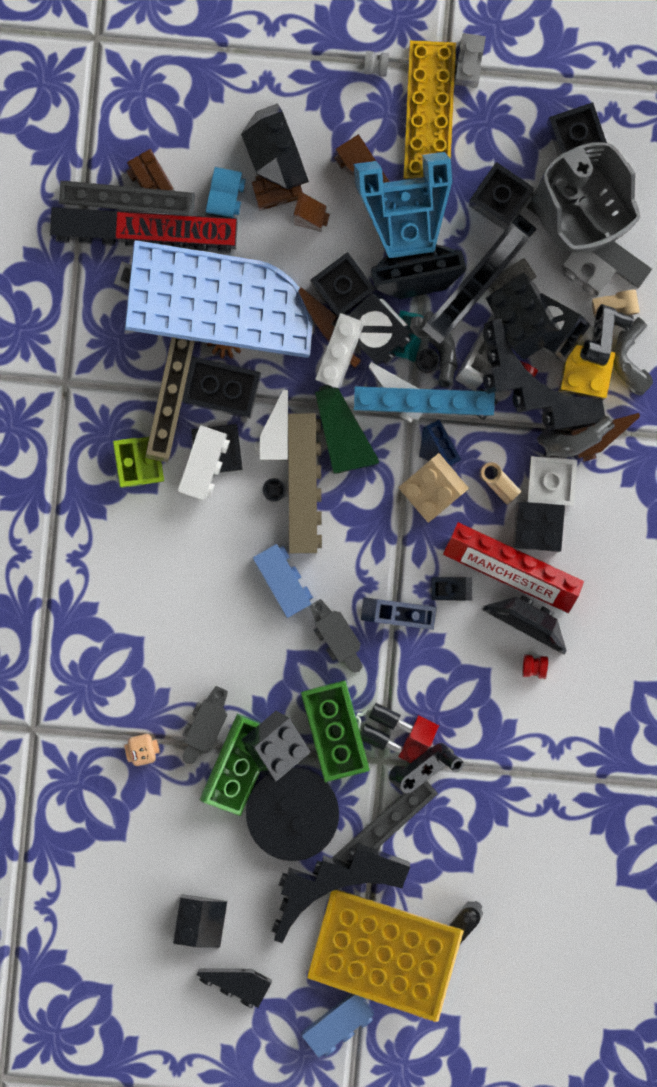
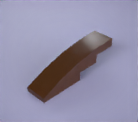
(323, 320)

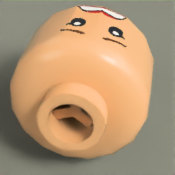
(141, 750)

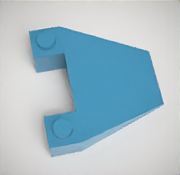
(406, 211)

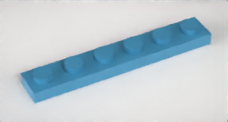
(424, 401)

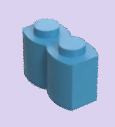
(224, 193)

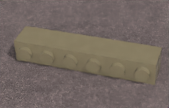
(169, 399)
(303, 483)

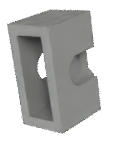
(470, 67)
(601, 271)

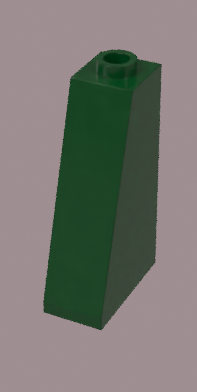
(343, 435)

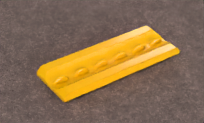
(428, 103)

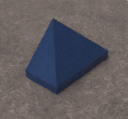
(436, 441)

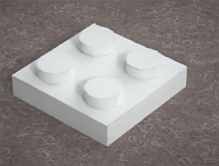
(552, 481)

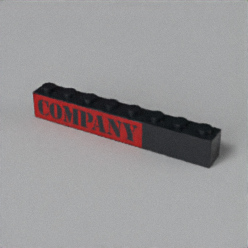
(154, 228)

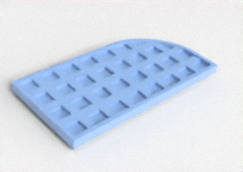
(216, 300)

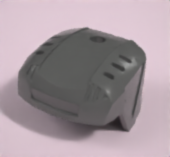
(584, 220)

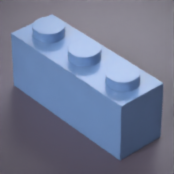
(283, 580)
(338, 1024)

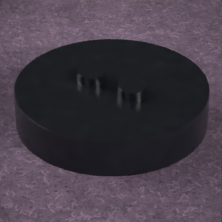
(293, 815)

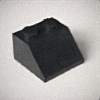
(200, 922)

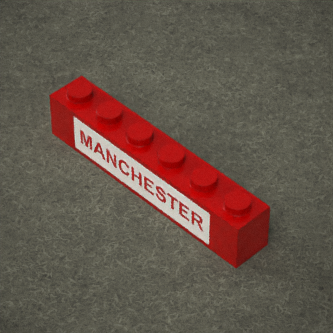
(513, 567)

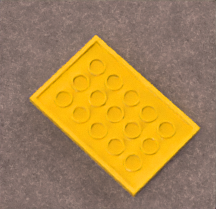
(385, 954)

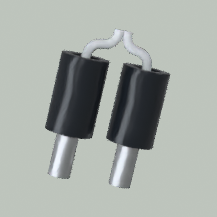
(387, 718)

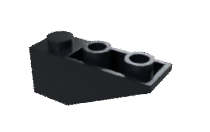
(243, 983)

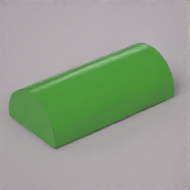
(335, 731)
(233, 771)

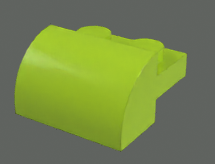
(132, 465)

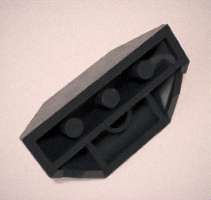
(273, 148)
(418, 273)
(529, 620)

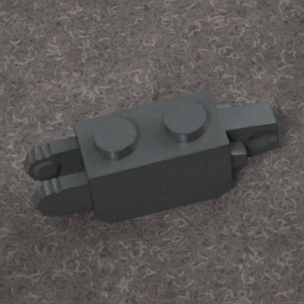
(337, 634)
(206, 725)

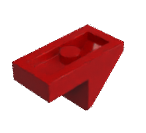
(418, 739)

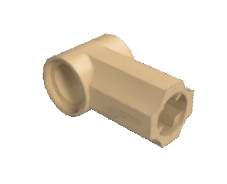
(624, 302)
(500, 484)

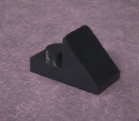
(452, 588)

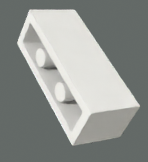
(340, 350)
(203, 463)

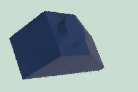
(398, 613)

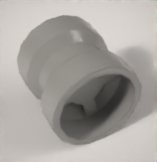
(376, 63)

